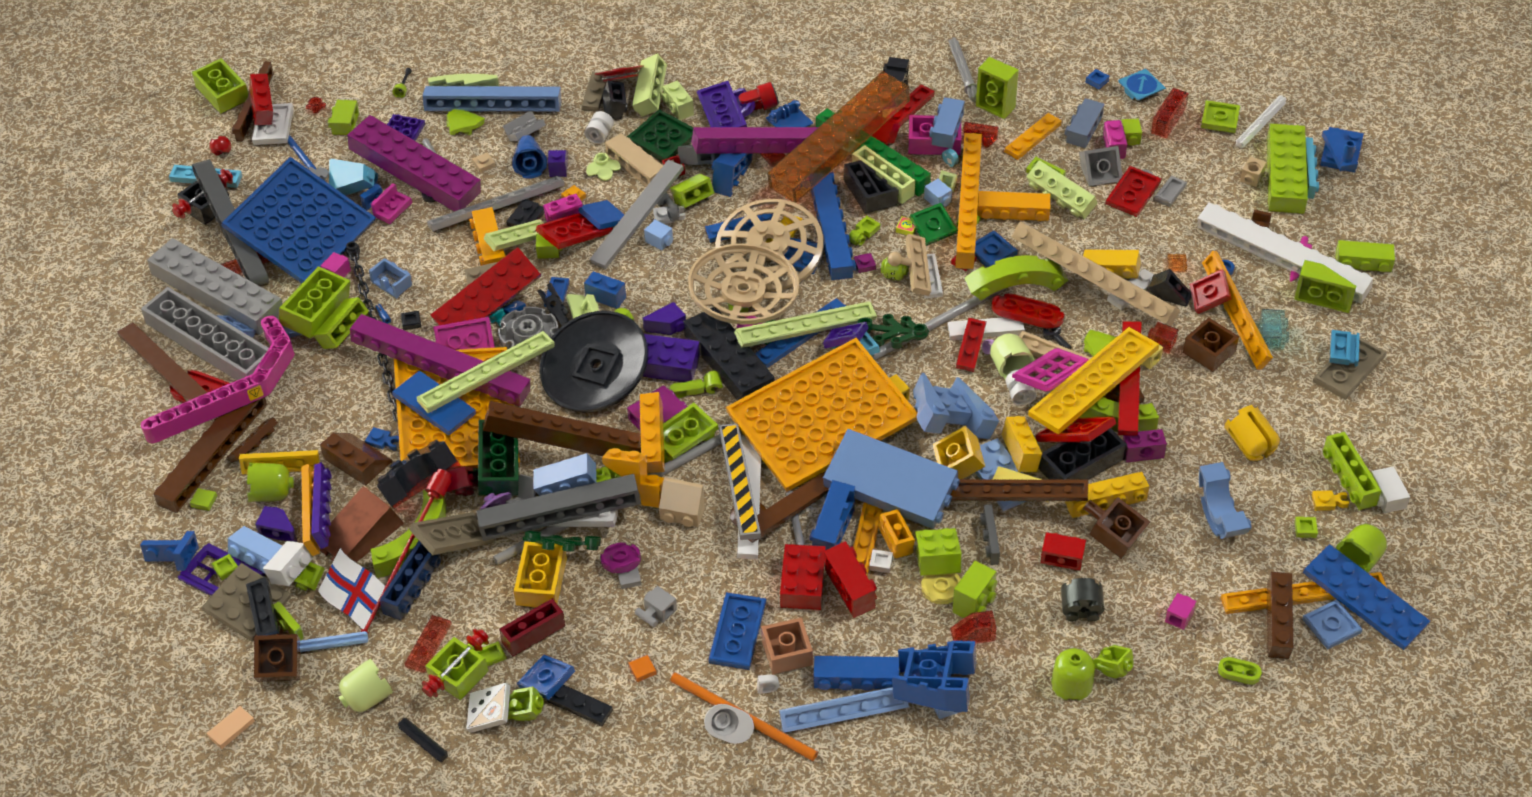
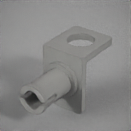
(525, 488)

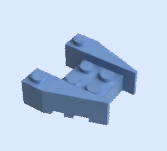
(953, 406)

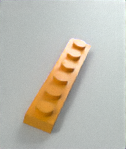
(307, 506)

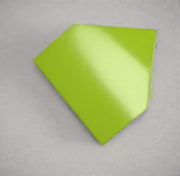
(463, 121)
(1096, 341)

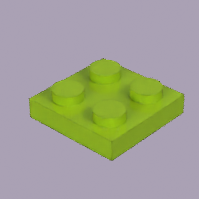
(1220, 116)

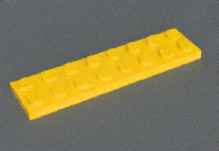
(1093, 380)

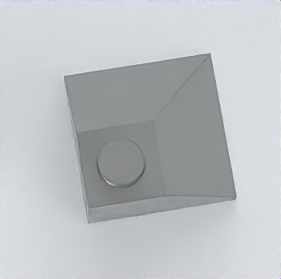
(1101, 165)

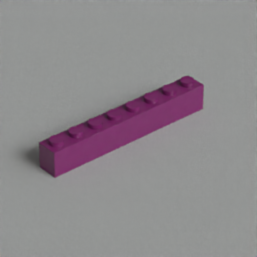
(748, 139)

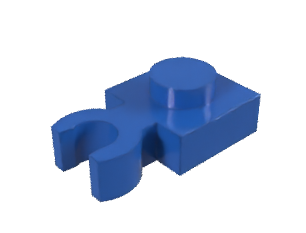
(380, 438)

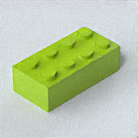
(314, 302)

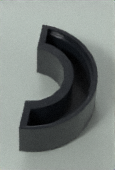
(414, 469)

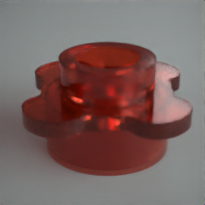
(315, 104)

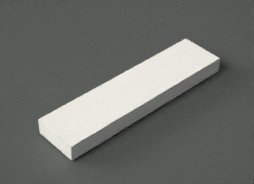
(993, 328)

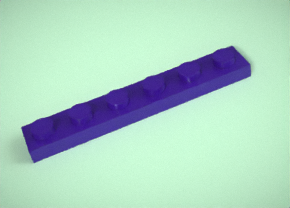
(321, 505)

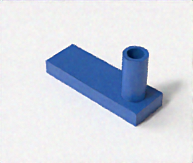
(1340, 149)

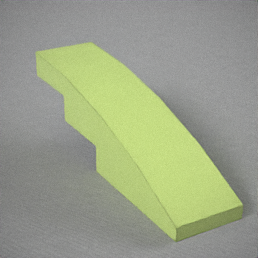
(464, 80)

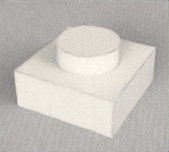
(881, 561)

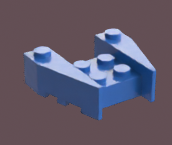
(929, 677)

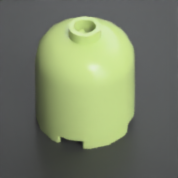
(1010, 354)
(363, 687)

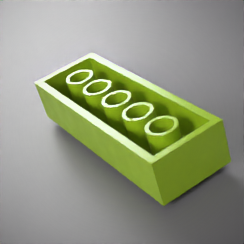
(1287, 168)

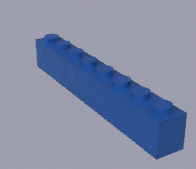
(833, 229)

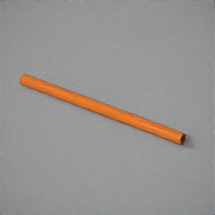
(759, 725)

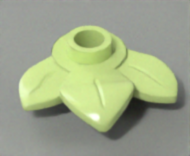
(603, 167)

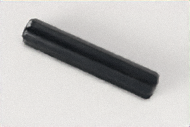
(423, 739)

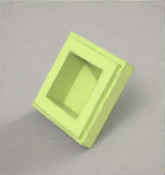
(949, 179)

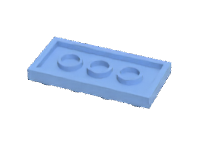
(994, 456)

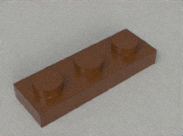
(253, 439)

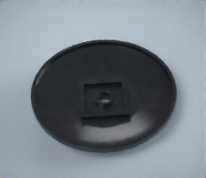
(584, 341)

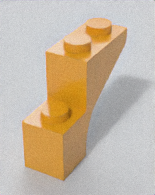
(635, 463)

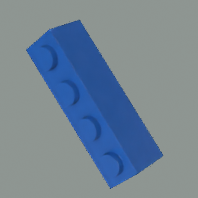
(854, 672)

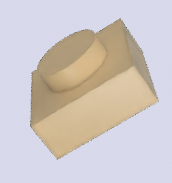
(483, 162)

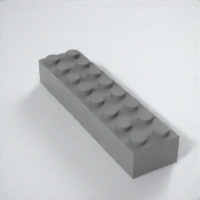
(213, 284)
(204, 334)

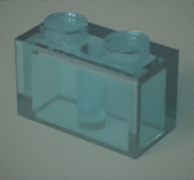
(1273, 328)

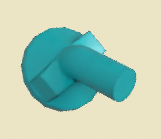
(497, 316)

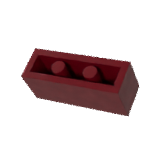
(532, 627)

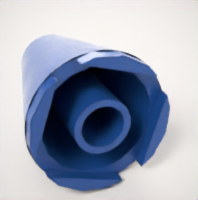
(529, 158)

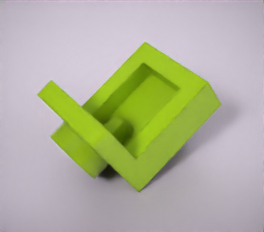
(309, 577)

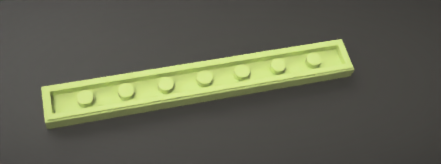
(804, 324)
(485, 372)

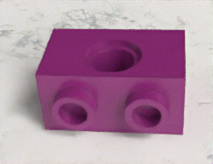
(1145, 446)

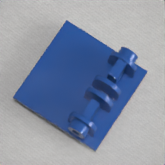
(789, 116)

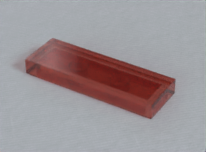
(428, 643)

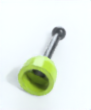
(398, 88)

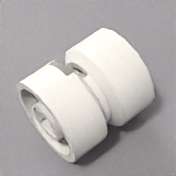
(599, 127)
(1020, 393)

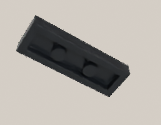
(262, 607)
(581, 705)

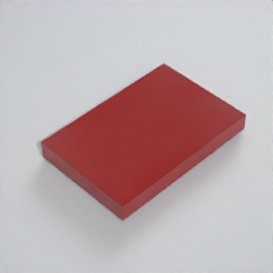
(1133, 191)

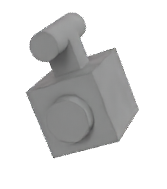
(657, 604)

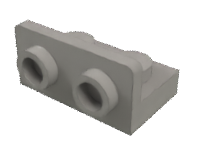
(522, 126)

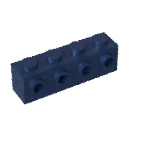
(409, 582)

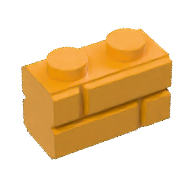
(896, 533)

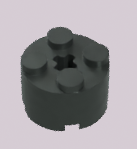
(1082, 599)

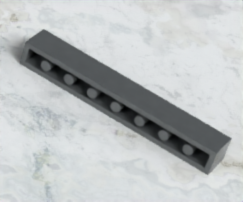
(558, 507)

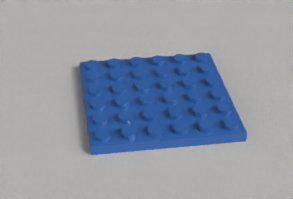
(297, 220)

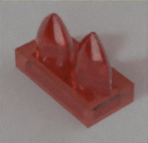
(989, 132)

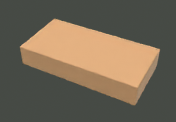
(230, 727)

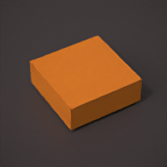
(642, 668)

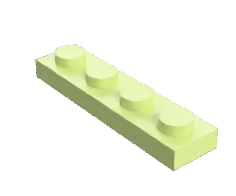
(512, 235)

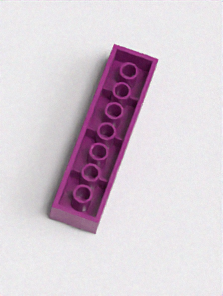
(414, 164)

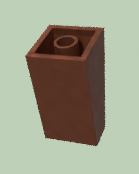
(361, 526)

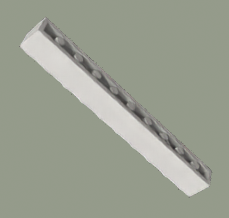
(1275, 246)

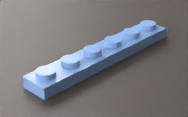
(839, 709)

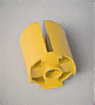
(1253, 433)

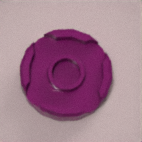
(620, 557)

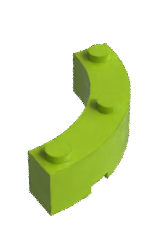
(1013, 272)
(1107, 408)
(387, 555)

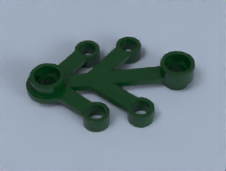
(915, 331)
(568, 543)

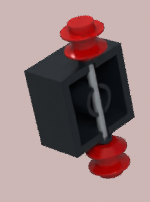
(194, 201)

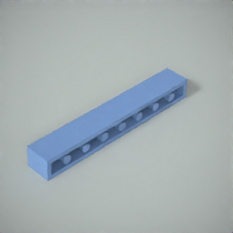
(491, 98)

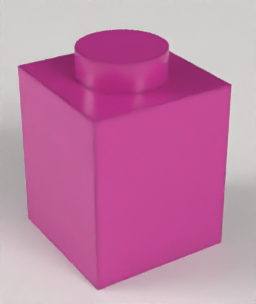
(337, 264)
(1180, 611)

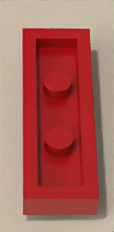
(971, 344)

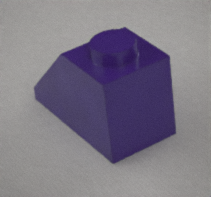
(557, 163)
(665, 320)
(275, 524)

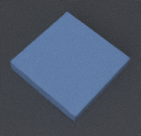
(1332, 624)

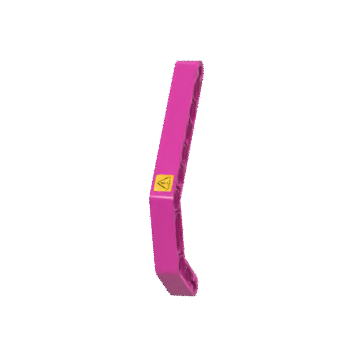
(229, 396)

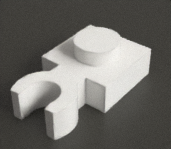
(661, 215)

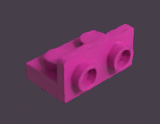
(562, 208)

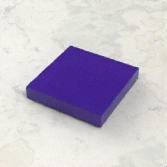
(844, 334)

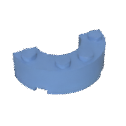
(1218, 504)

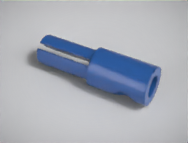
(383, 314)

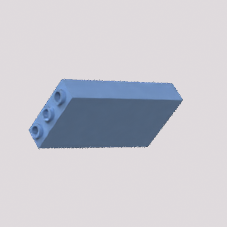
(893, 478)

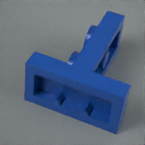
(171, 550)

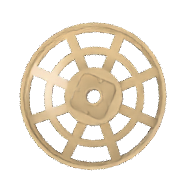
(779, 234)
(735, 281)

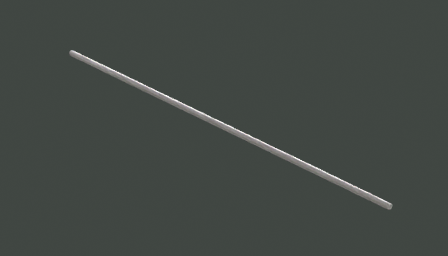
(716, 441)

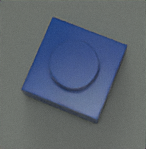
(1097, 79)

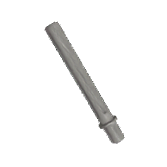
(970, 86)

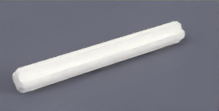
(1261, 121)

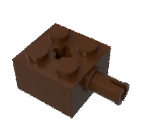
(1116, 526)

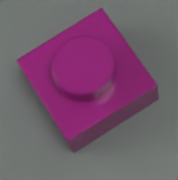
(864, 263)

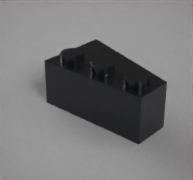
(869, 189)

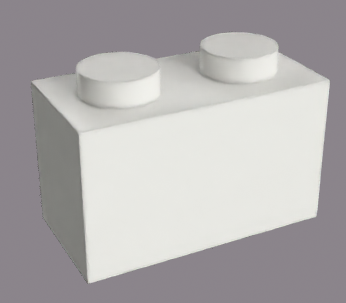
(1393, 493)
(287, 563)

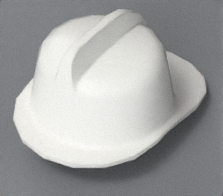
(729, 723)

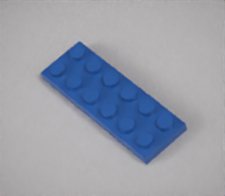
(1366, 597)

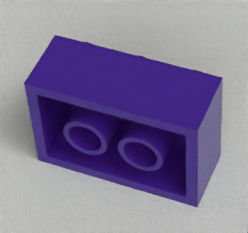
(671, 358)

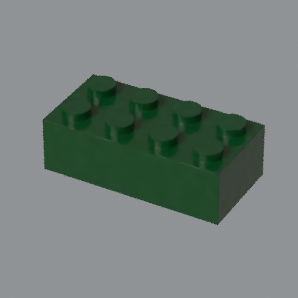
(497, 463)

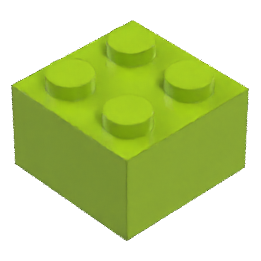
(938, 551)
(974, 590)

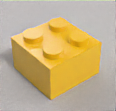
(960, 452)

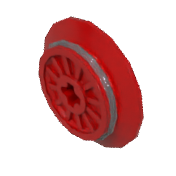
(619, 73)

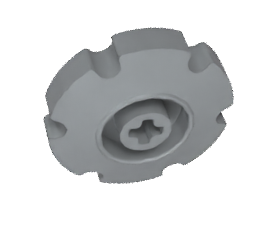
(524, 325)

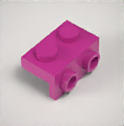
(390, 204)

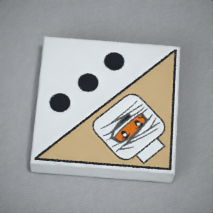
(488, 707)

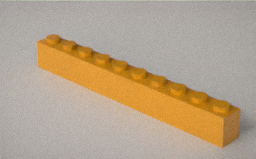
(968, 201)

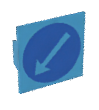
(1141, 84)

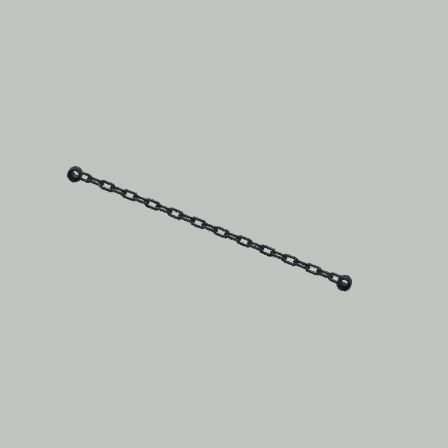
(352, 251)

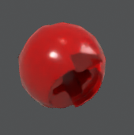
(220, 145)

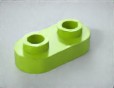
(1239, 669)

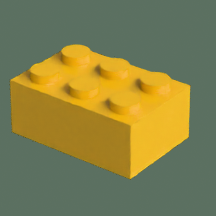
(539, 575)

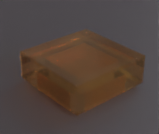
(1177, 262)

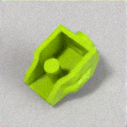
(1114, 661)
(525, 704)

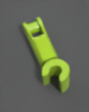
(710, 380)

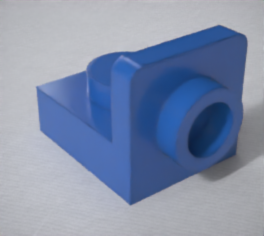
(370, 195)

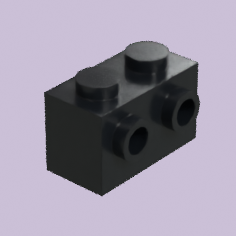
(614, 99)

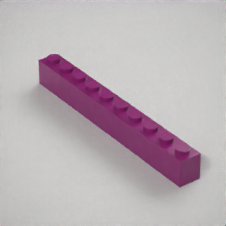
(434, 357)

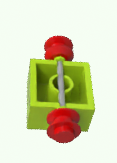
(457, 666)

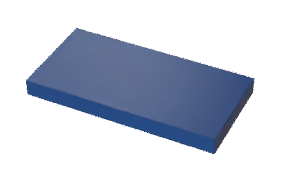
(447, 417)
(737, 631)

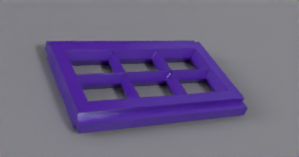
(202, 584)

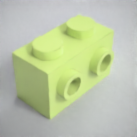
(678, 100)

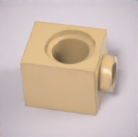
(1253, 171)

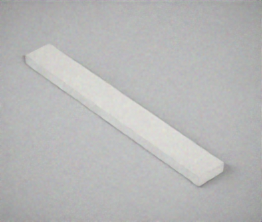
(746, 548)

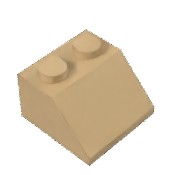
(682, 502)

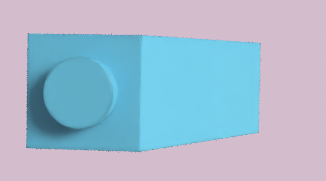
(350, 176)

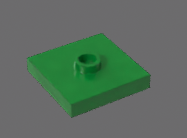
(933, 223)

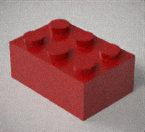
(802, 577)
(850, 579)

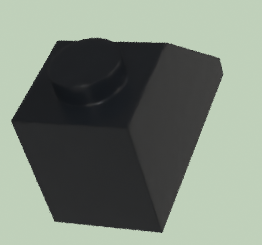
(1170, 288)

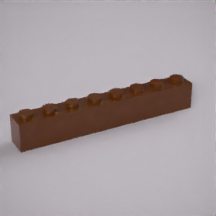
(558, 430)
(205, 455)

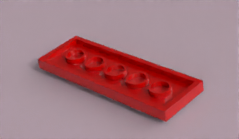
(489, 290)

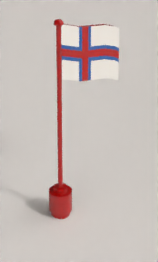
(357, 589)

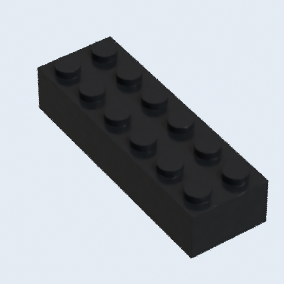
(738, 367)

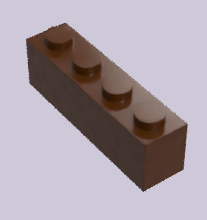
(1279, 615)

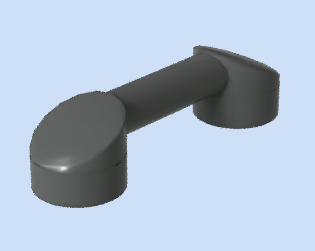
(673, 210)

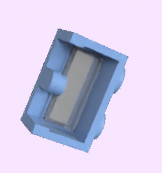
(390, 278)

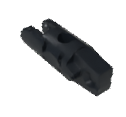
(554, 304)

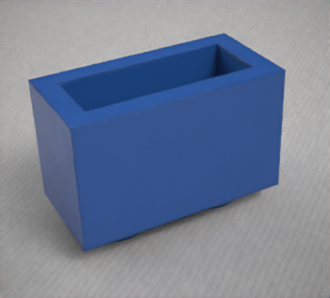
(605, 289)

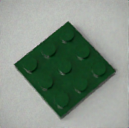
(662, 135)

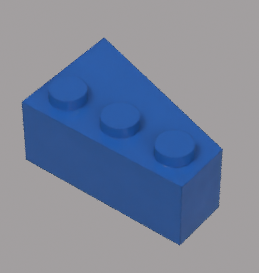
(727, 170)
(834, 515)

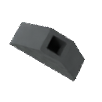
(688, 156)

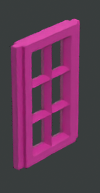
(1048, 359)

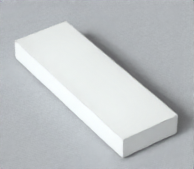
(936, 288)

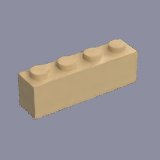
(632, 158)

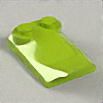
(686, 431)

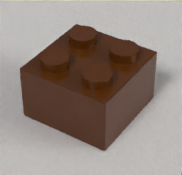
(1210, 344)
(276, 658)

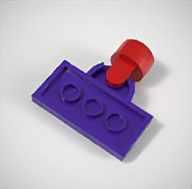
(729, 107)

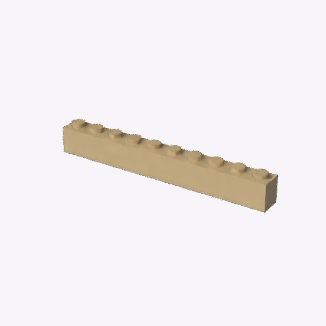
(1096, 274)

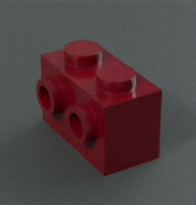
(463, 481)

